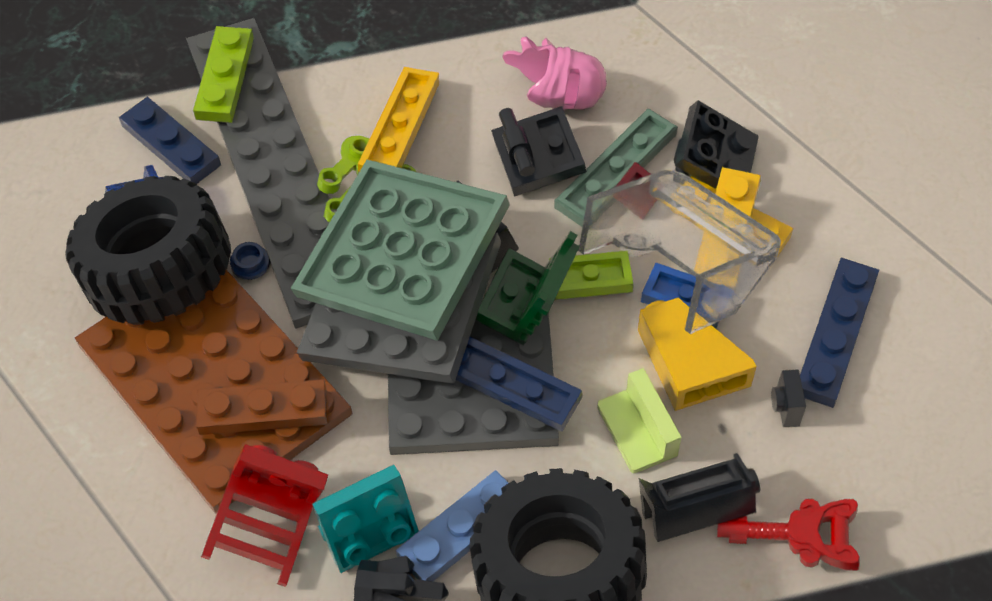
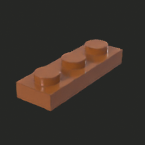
(261, 407)

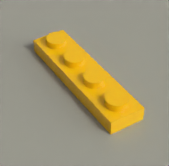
(401, 118)

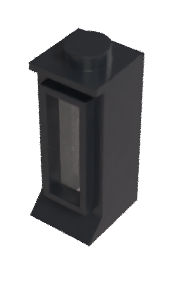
(700, 498)

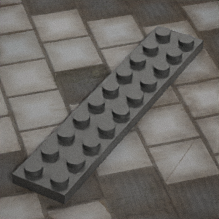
(272, 167)

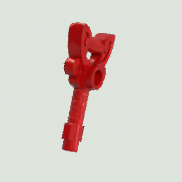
(803, 533)

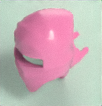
(560, 75)

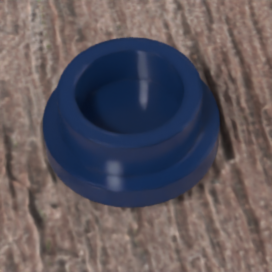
(249, 261)

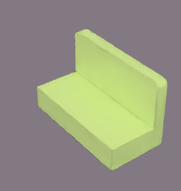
(640, 424)

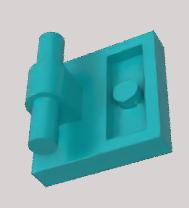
(366, 518)

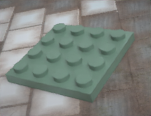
(401, 248)

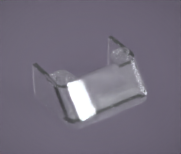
(693, 230)

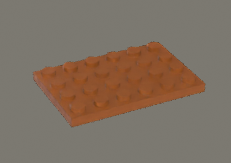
(211, 345)

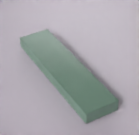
(636, 144)

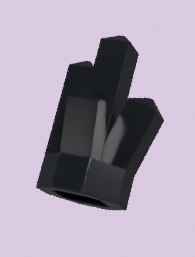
(393, 582)

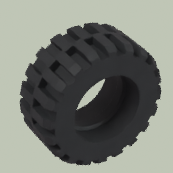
(148, 249)
(553, 509)

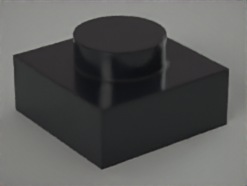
(789, 398)

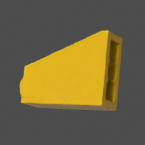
(694, 364)

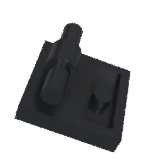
(713, 143)
(537, 149)

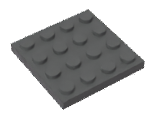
(367, 345)
(456, 417)

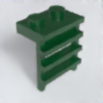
(525, 291)

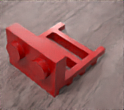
(273, 486)

